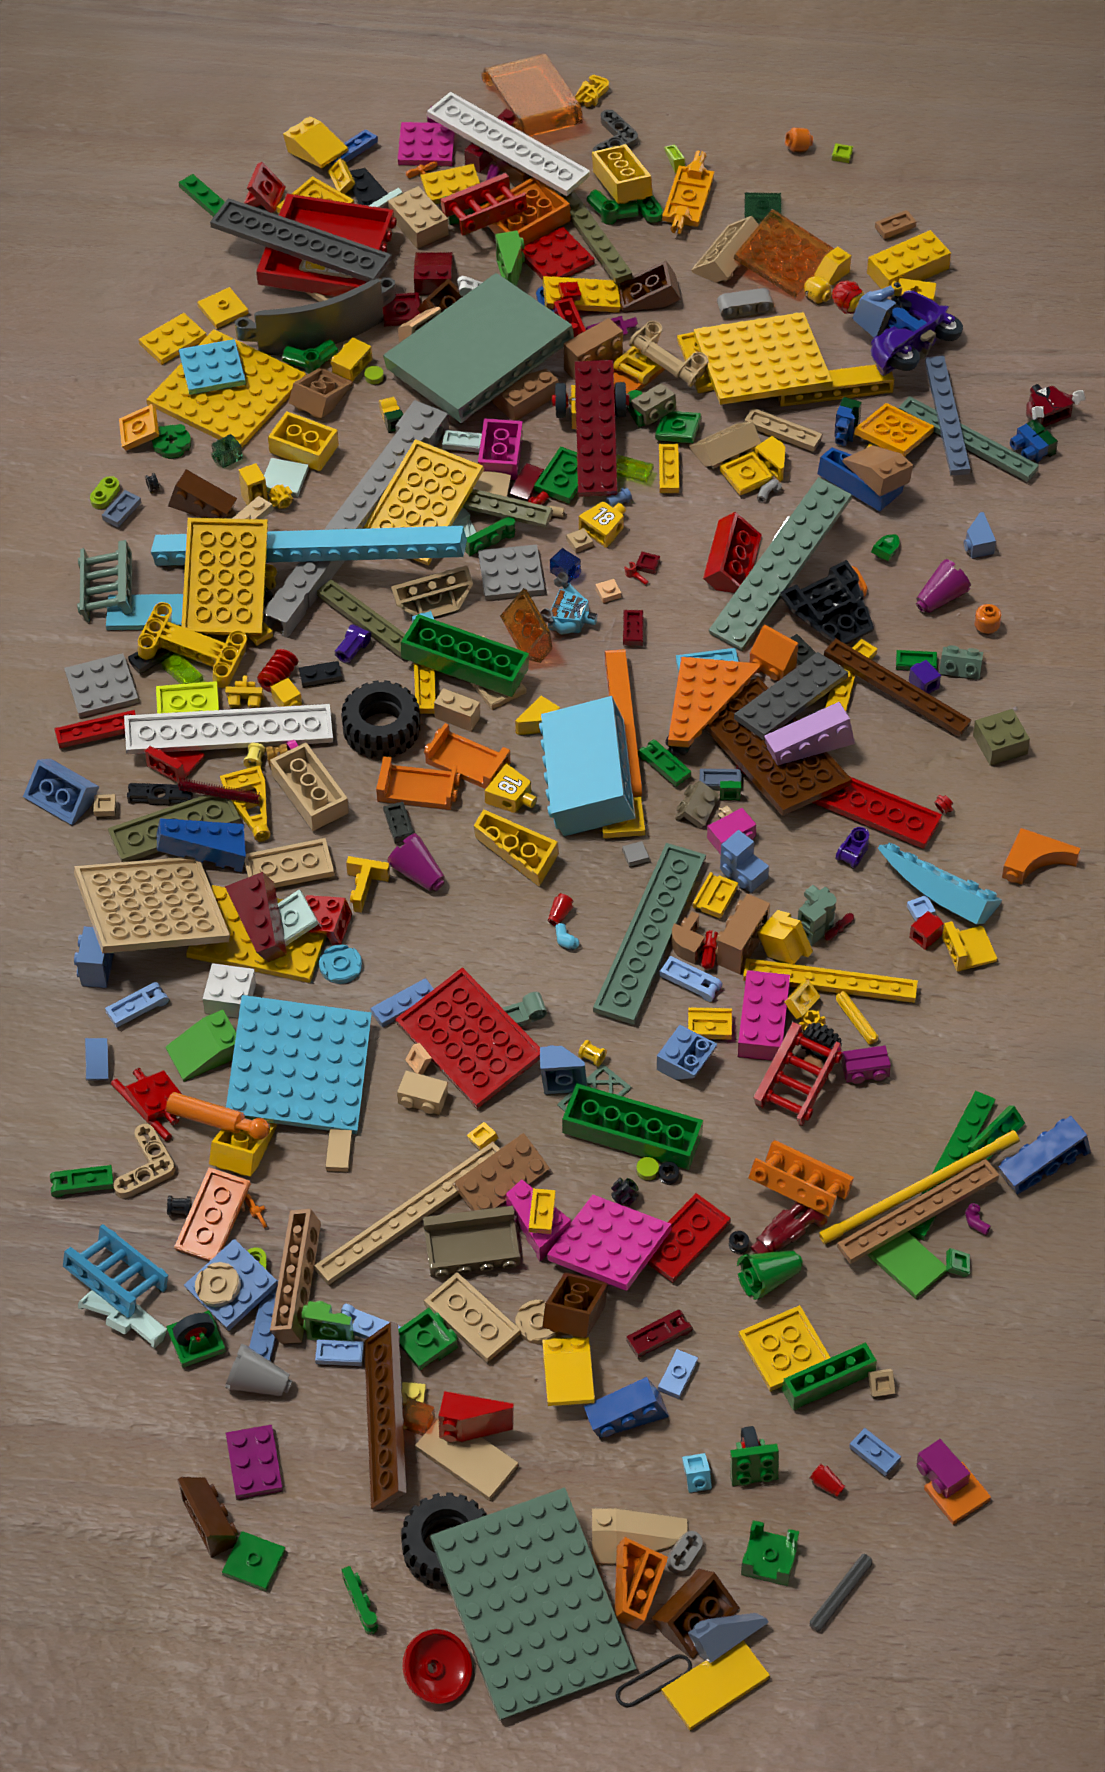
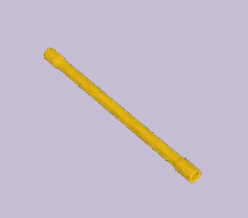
(838, 1229)

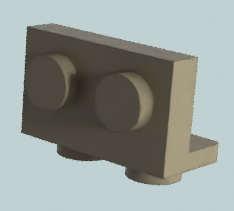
(655, 403)
(697, 804)

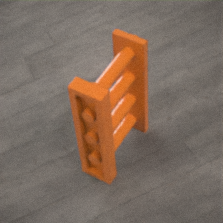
(805, 1167)

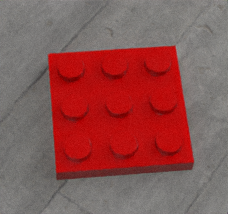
(557, 255)

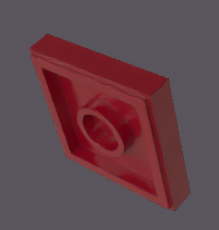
(401, 309)

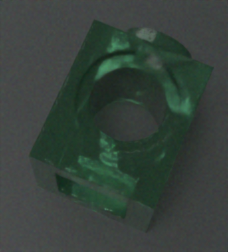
(226, 451)

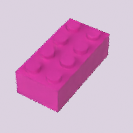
(763, 1015)

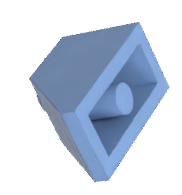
(980, 538)

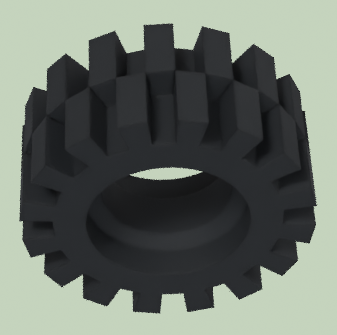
(820, 1035)

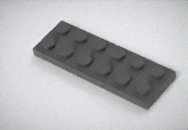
(791, 695)

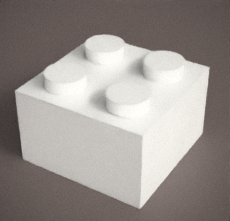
(226, 987)

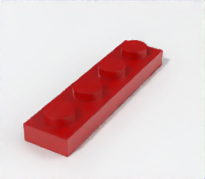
(91, 730)

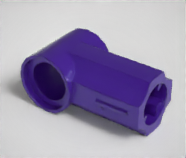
(354, 640)

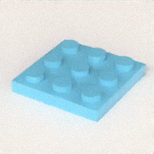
(212, 367)

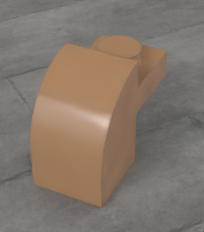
(685, 941)

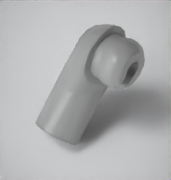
(767, 488)

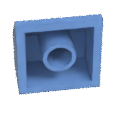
(561, 1070)

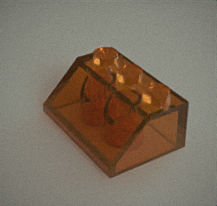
(527, 627)

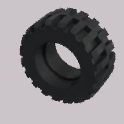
(377, 699)
(423, 1520)

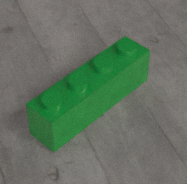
(829, 1376)

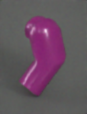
(974, 1221)

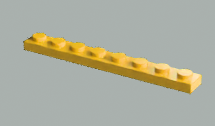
(838, 980)

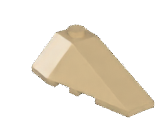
(647, 1529)

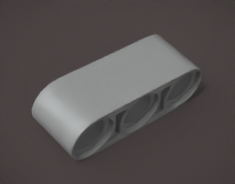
(745, 303)

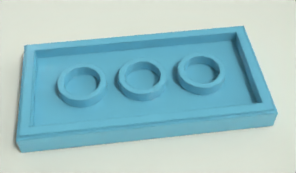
(141, 609)

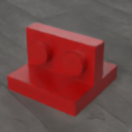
(264, 188)

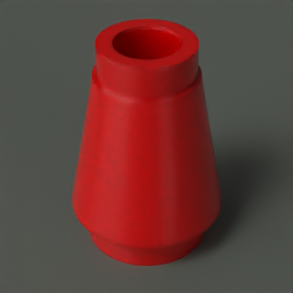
(560, 908)
(825, 1479)

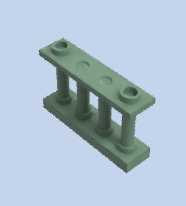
(122, 585)

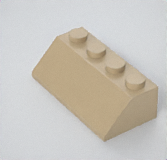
(718, 260)

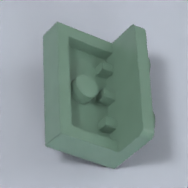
(961, 662)

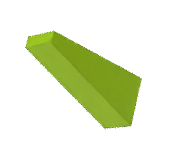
(675, 157)

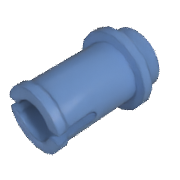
(621, 497)

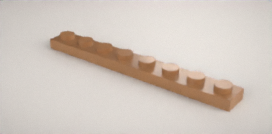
(917, 1211)

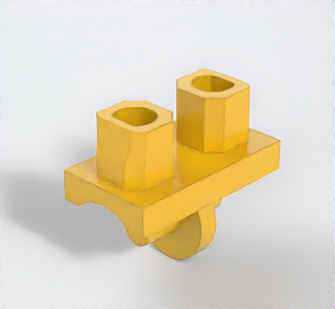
(244, 690)

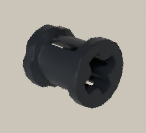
(178, 1205)

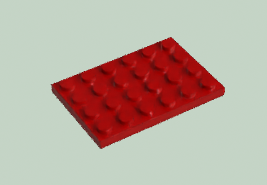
(470, 1037)

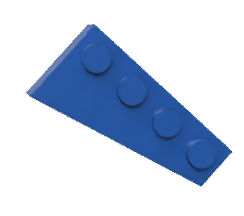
(1045, 1155)

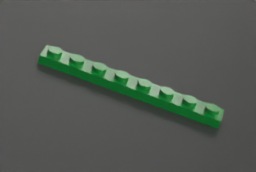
(956, 1149)

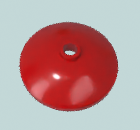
(449, 1661)

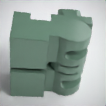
(817, 912)

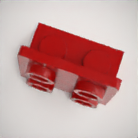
(173, 764)
(332, 915)

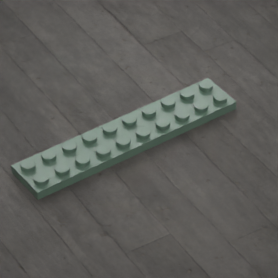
(780, 564)
(649, 934)

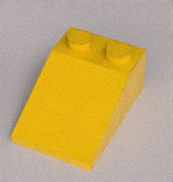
(314, 142)
(238, 1151)
(568, 1371)

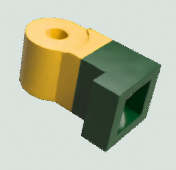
(390, 412)

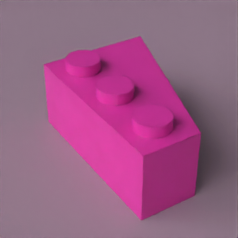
(520, 1198)

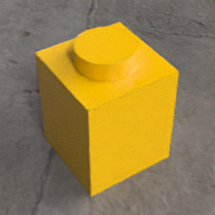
(286, 694)

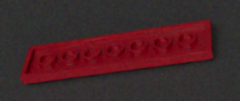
(595, 428)

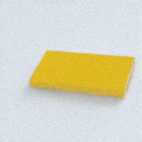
(715, 1685)

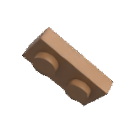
(895, 224)

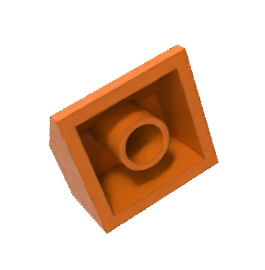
(774, 653)

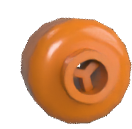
(798, 139)
(987, 618)

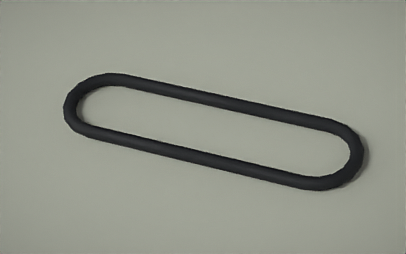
(648, 1672)

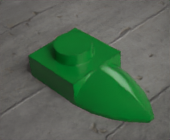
(886, 547)

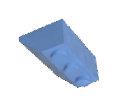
(60, 790)

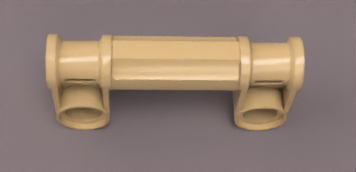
(646, 341)

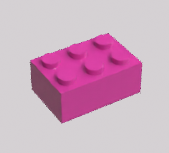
(501, 446)

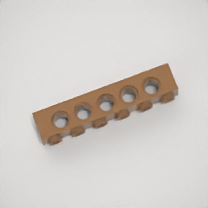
(295, 1275)

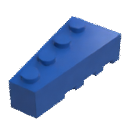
(834, 470)
(203, 841)

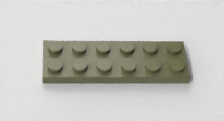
(138, 836)

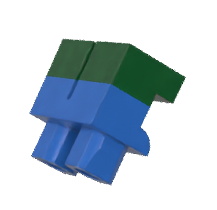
(846, 420)
(1034, 441)

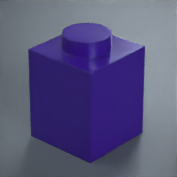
(925, 677)

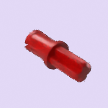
(709, 950)

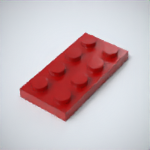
(692, 1232)

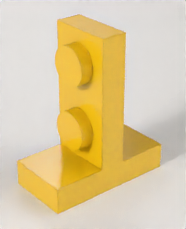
(365, 871)

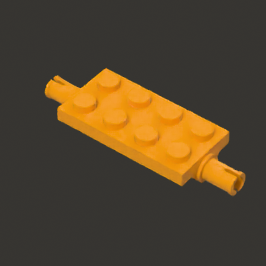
(688, 194)

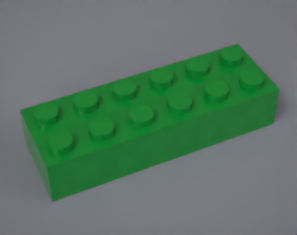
(464, 655)
(632, 1126)

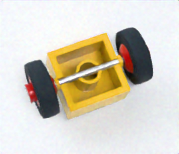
(561, 401)

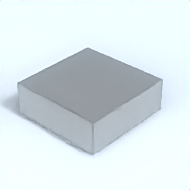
(635, 854)

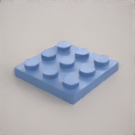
(255, 1284)

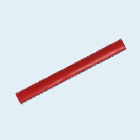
(158, 1127)

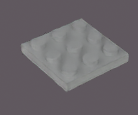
(509, 571)
(101, 685)

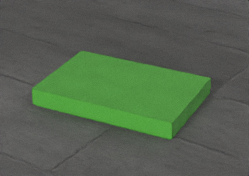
(909, 1264)

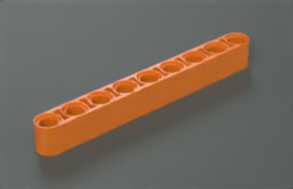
(620, 691)

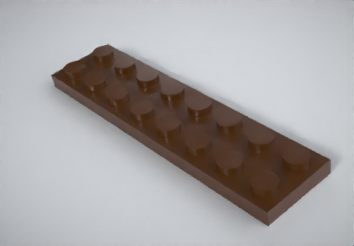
(385, 1416)

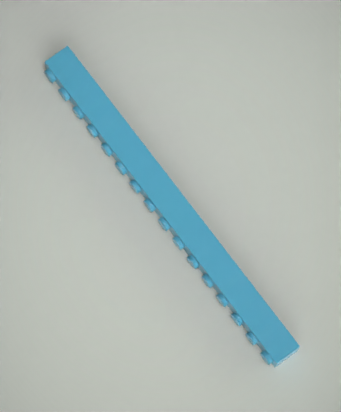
(338, 545)

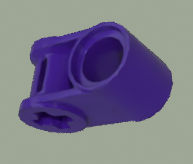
(853, 850)

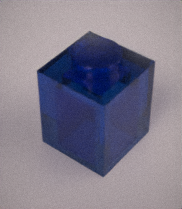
(565, 562)

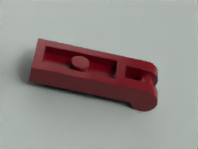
(658, 1333)

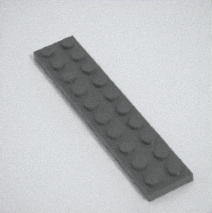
(300, 240)

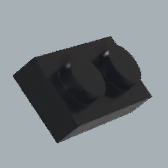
(320, 674)

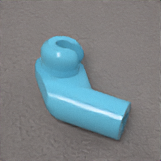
(565, 939)

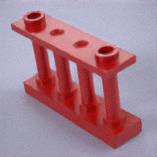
(478, 194)
(776, 1075)

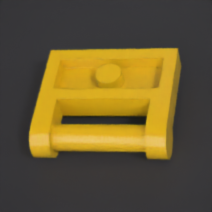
(635, 358)

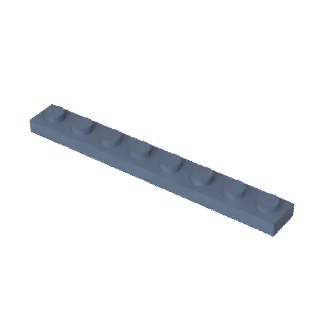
(947, 415)

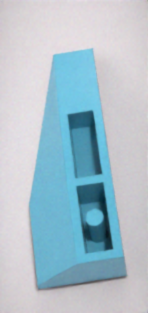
(942, 887)

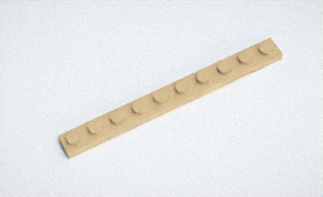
(398, 1220)

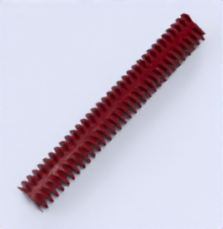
(219, 792)

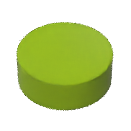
(374, 374)
(647, 1168)

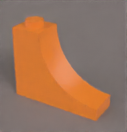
(1035, 851)

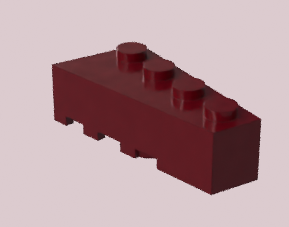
(259, 912)

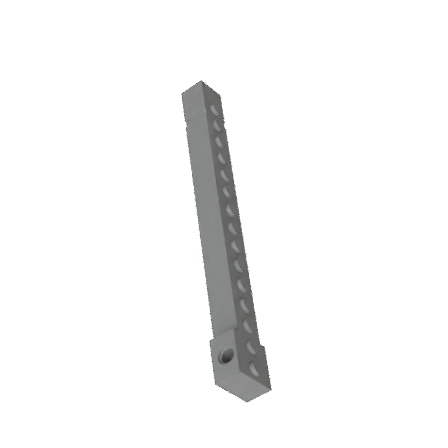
(301, 587)

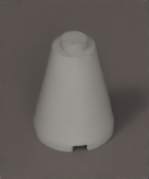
(257, 1374)

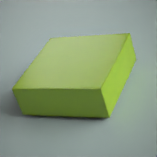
(842, 153)

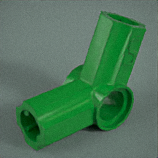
(610, 209)
(311, 358)

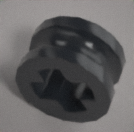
(152, 482)
(671, 1178)
(739, 1235)

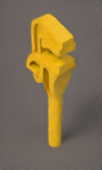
(588, 94)

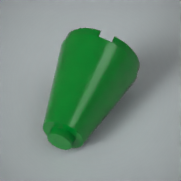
(767, 1271)

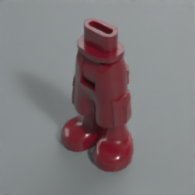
(786, 1229)

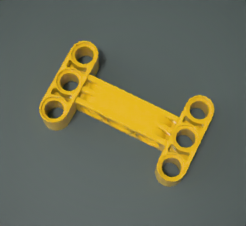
(192, 644)

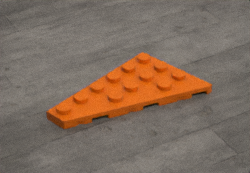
(703, 693)

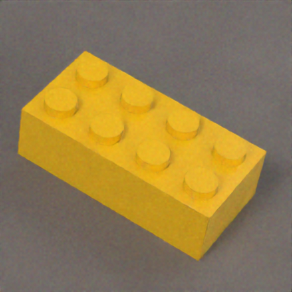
(622, 174)
(912, 259)

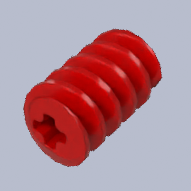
(277, 669)

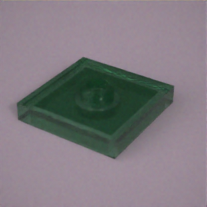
(760, 204)

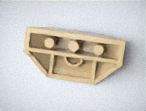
(434, 593)

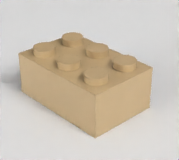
(419, 217)

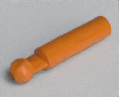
(216, 1116)

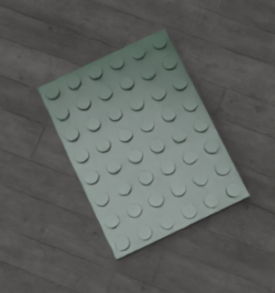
(532, 1603)

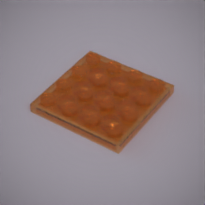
(782, 253)

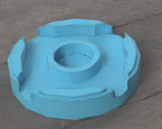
(340, 964)

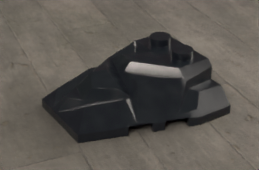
(832, 605)

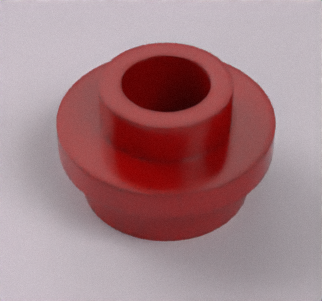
(944, 804)

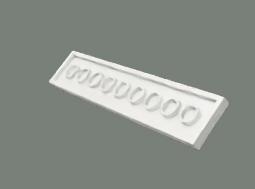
(508, 143)
(228, 728)

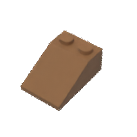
(319, 392)
(880, 468)

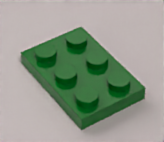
(560, 476)

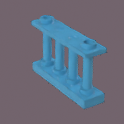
(110, 1288)

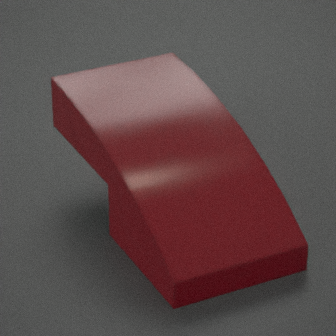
(525, 482)

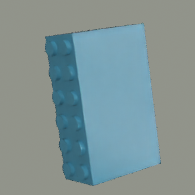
(586, 766)

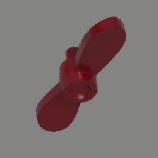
(839, 926)

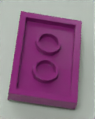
(254, 1462)

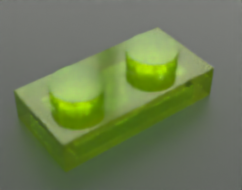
(633, 468)
(181, 670)

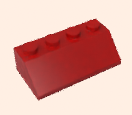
(731, 553)

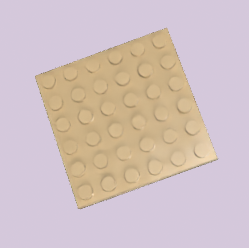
(150, 904)

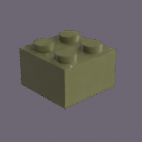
(1001, 737)

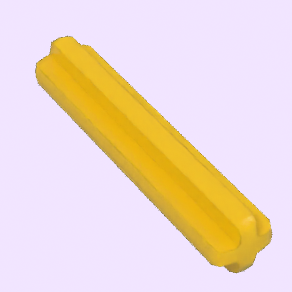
(856, 1017)

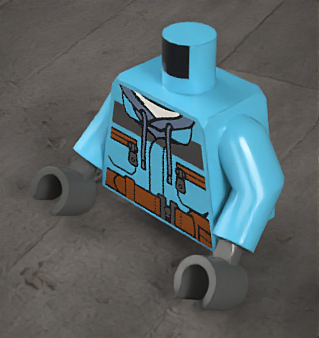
(569, 609)

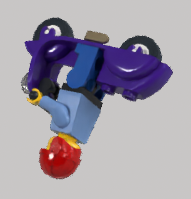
(900, 326)

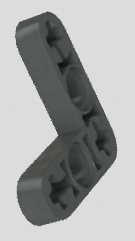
(619, 136)

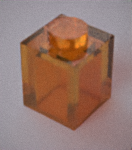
(417, 1416)

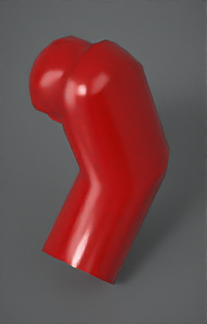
(540, 499)

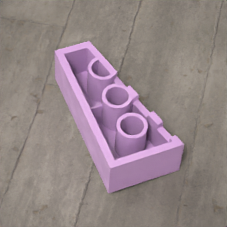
(811, 735)

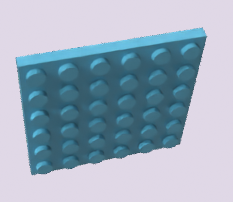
(299, 1063)

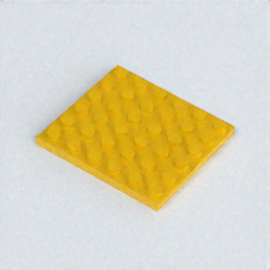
(762, 358)
(234, 409)

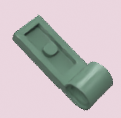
(529, 1010)

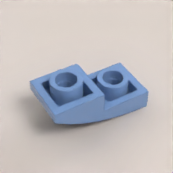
(96, 1058)

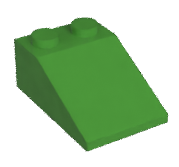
(510, 255)
(203, 1046)

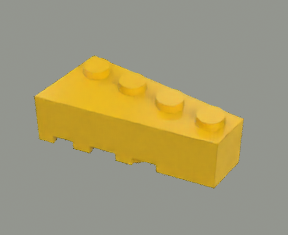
(519, 846)

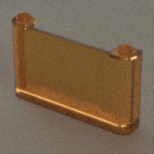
(535, 94)

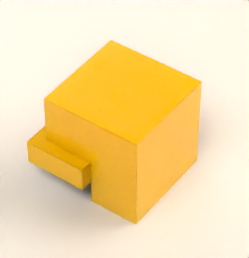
(784, 938)

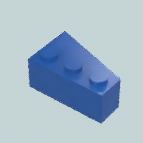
(626, 1408)

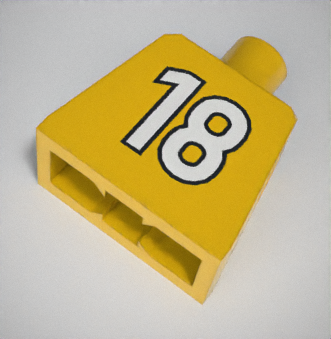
(603, 522)
(510, 790)

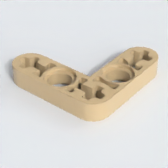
(154, 1163)

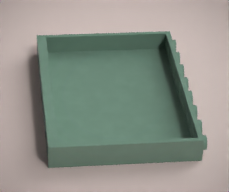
(478, 347)

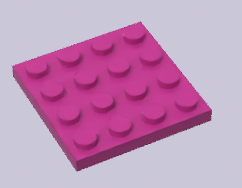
(609, 1242)

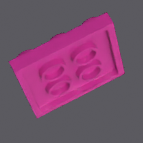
(425, 143)

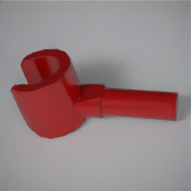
(632, 572)

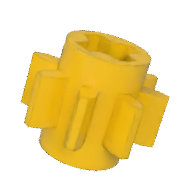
(280, 496)
(811, 1017)

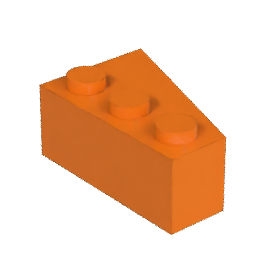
(636, 1581)

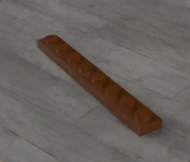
(897, 687)

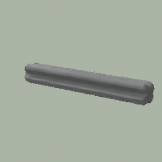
(840, 1592)

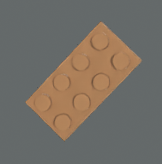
(490, 1181)

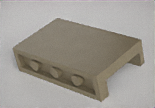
(471, 1241)

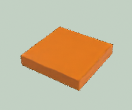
(962, 1502)

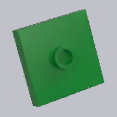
(678, 427)
(253, 1561)

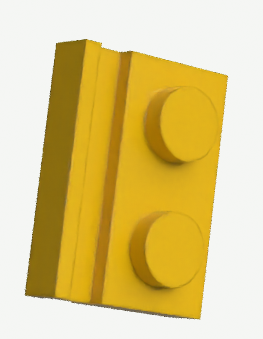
(715, 895)
(711, 1022)

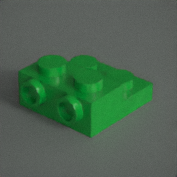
(427, 1338)

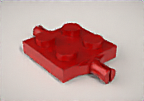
(151, 1094)

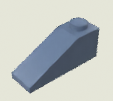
(719, 1635)

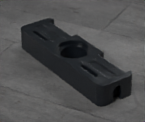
(146, 793)

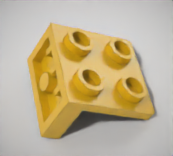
(968, 947)

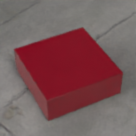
(647, 562)

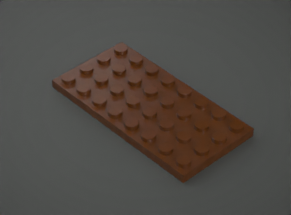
(784, 785)

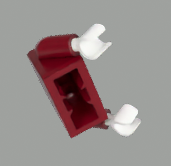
(1051, 404)

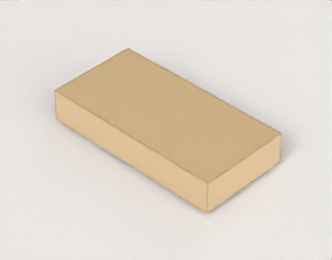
(338, 1150)

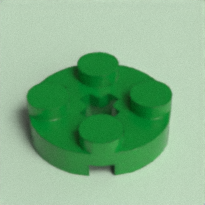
(172, 432)

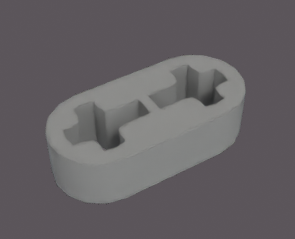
(688, 1555)

